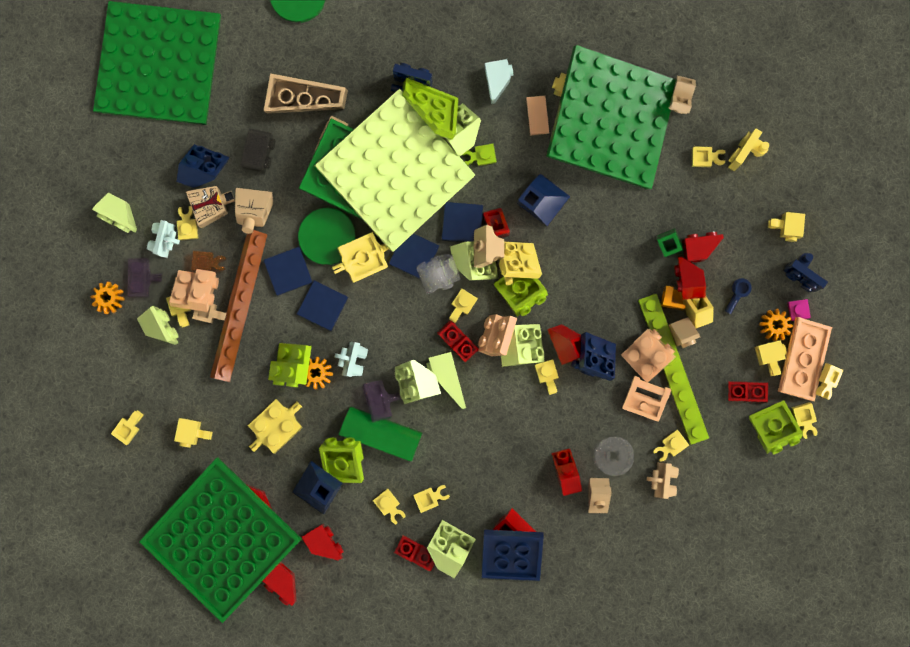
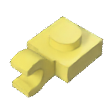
(463, 303)
(180, 313)
(547, 373)
(126, 428)

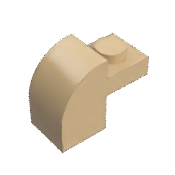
(682, 95)

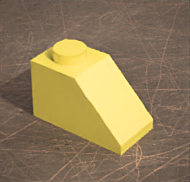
(699, 311)

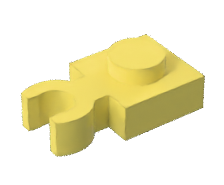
(704, 157)
(187, 227)
(829, 377)
(805, 416)
(673, 444)
(428, 499)
(387, 504)

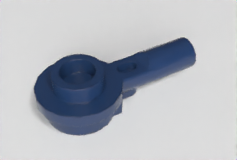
(740, 288)

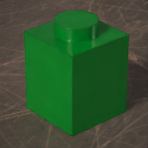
(669, 242)

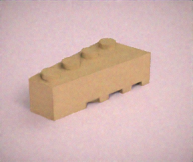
(300, 95)

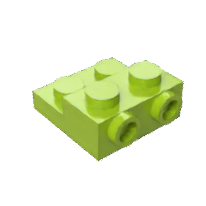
(522, 294)
(291, 365)
(776, 427)
(342, 459)

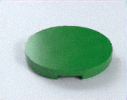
(297, 10)
(323, 233)

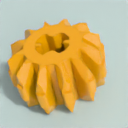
(102, 304)
(771, 318)
(324, 373)

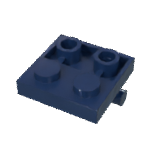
(405, 71)
(799, 271)
(596, 357)

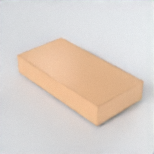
(537, 115)

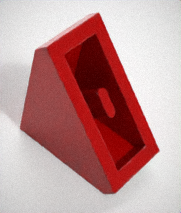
(498, 222)

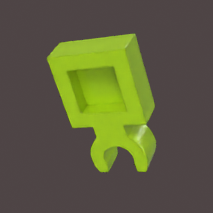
(483, 155)

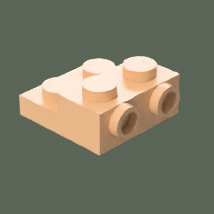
(194, 290)
(497, 335)
(649, 355)

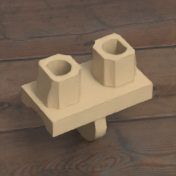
(661, 480)

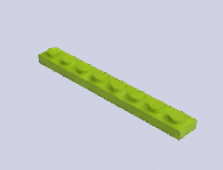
(675, 372)

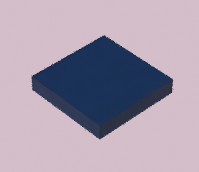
(461, 221)
(412, 253)
(288, 271)
(322, 305)

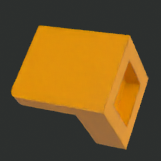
(672, 299)

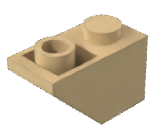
(684, 332)

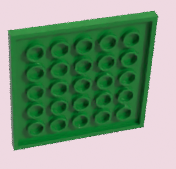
(157, 62)
(611, 118)
(220, 540)

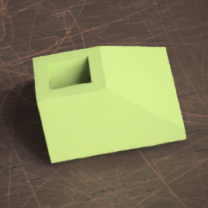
(466, 130)
(115, 210)
(464, 259)
(155, 325)
(524, 346)
(416, 382)
(450, 548)

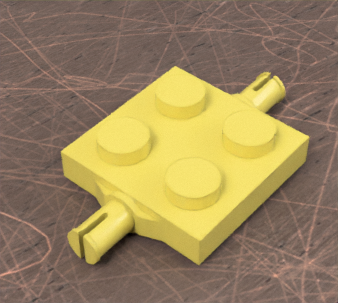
(361, 257)
(275, 426)

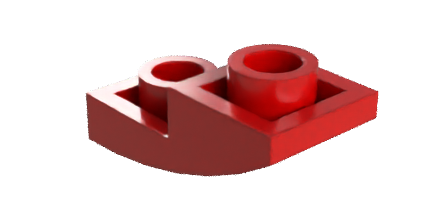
(458, 341)
(748, 391)
(415, 553)

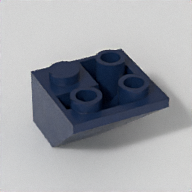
(200, 166)
(543, 199)
(317, 487)

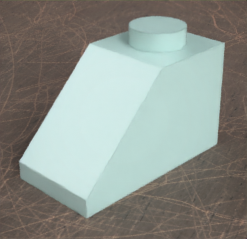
(498, 77)

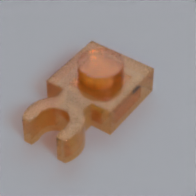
(205, 261)

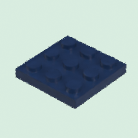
(512, 555)

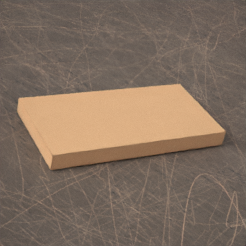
(804, 359)

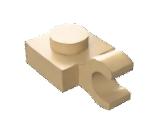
(210, 315)

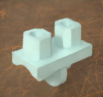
(164, 239)
(350, 368)

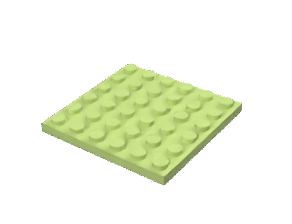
(395, 171)

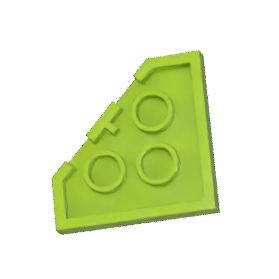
(433, 106)

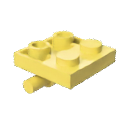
(748, 143)
(519, 262)

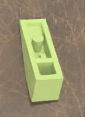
(447, 377)

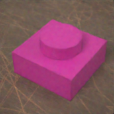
(799, 309)

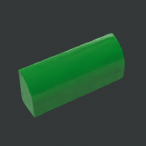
(381, 434)

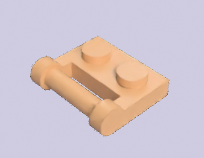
(644, 404)

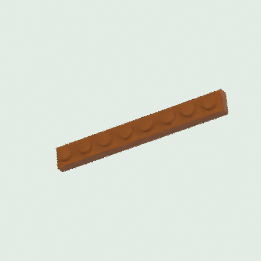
(238, 306)

